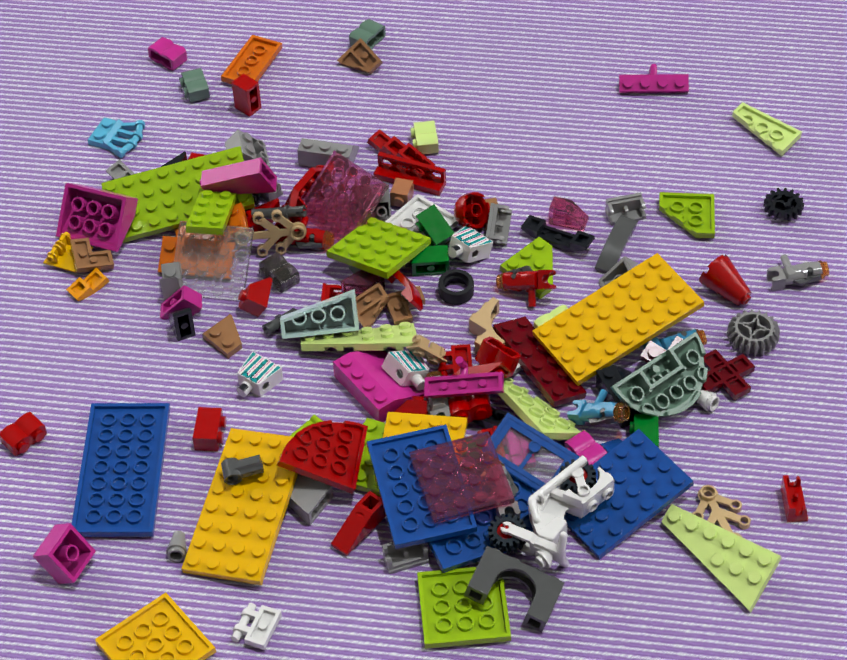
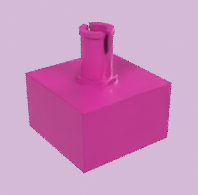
(64, 553)

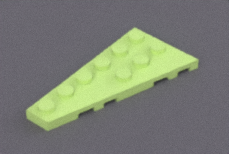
(363, 340)
(537, 412)
(732, 559)

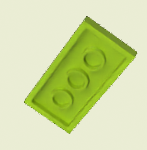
(211, 212)

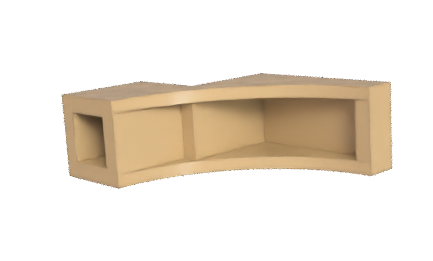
(481, 322)

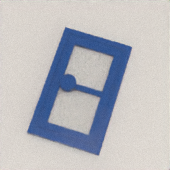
(529, 453)

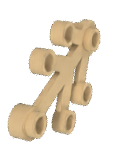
(275, 233)
(719, 514)

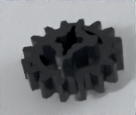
(783, 204)

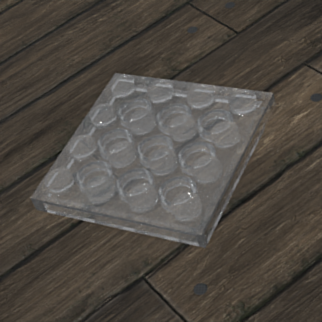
(215, 263)

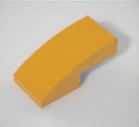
(88, 286)

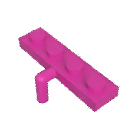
(654, 82)
(464, 384)

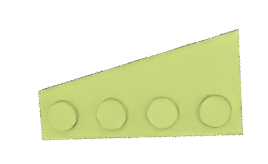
(768, 129)

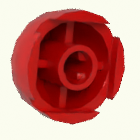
(472, 210)

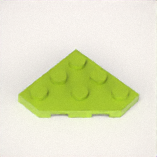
(690, 211)
(537, 256)

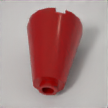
(726, 281)

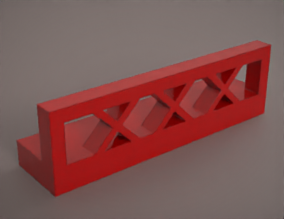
(423, 182)

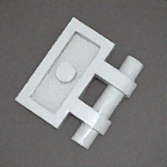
(262, 628)

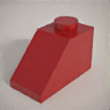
(255, 297)
(416, 405)

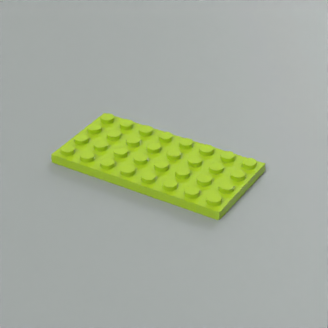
(170, 192)

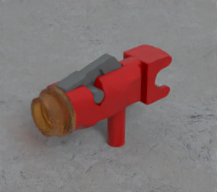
(313, 239)
(525, 279)

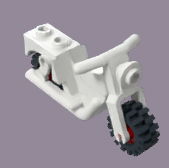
(547, 506)

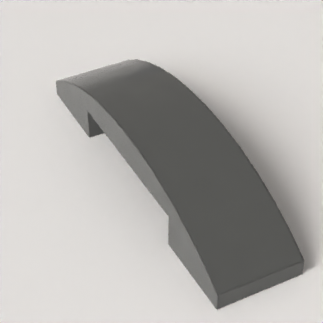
(615, 243)

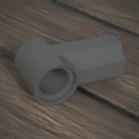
(236, 469)

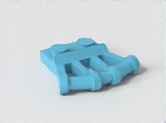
(108, 132)

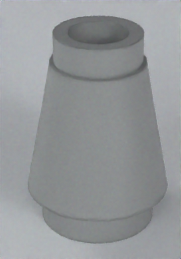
(177, 547)

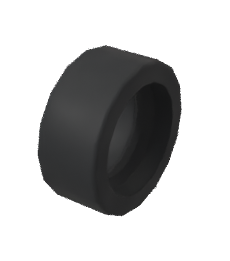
(457, 276)

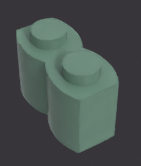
(369, 32)
(194, 85)

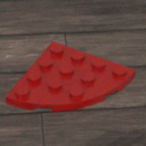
(327, 453)

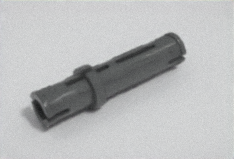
(287, 211)

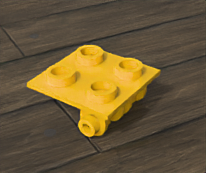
(61, 254)

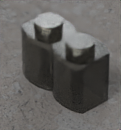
(282, 272)

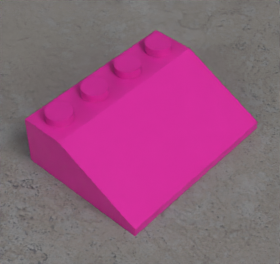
(96, 215)
(370, 384)

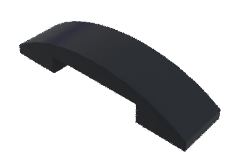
(557, 238)

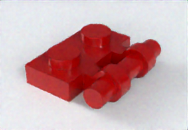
(456, 350)

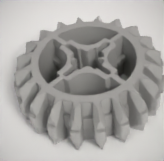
(753, 332)

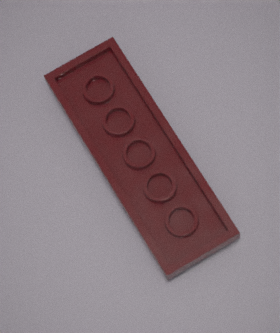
(538, 363)

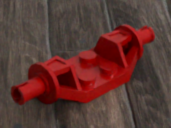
(300, 190)

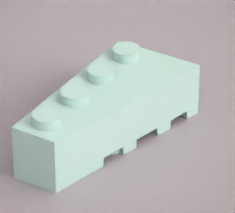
(325, 317)

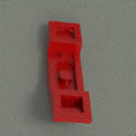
(410, 292)

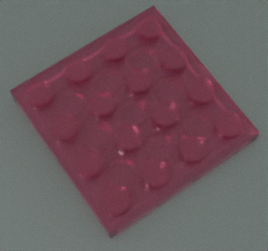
(343, 196)
(461, 477)

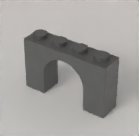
(498, 566)

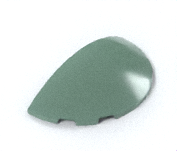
(668, 381)

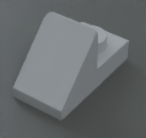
(171, 278)

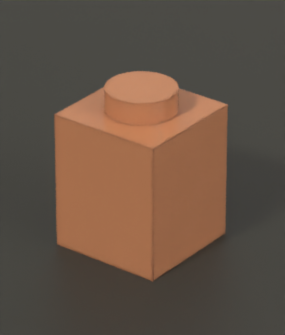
(401, 192)

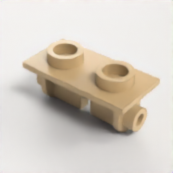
(433, 353)

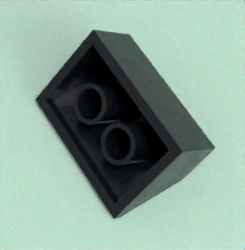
(608, 377)

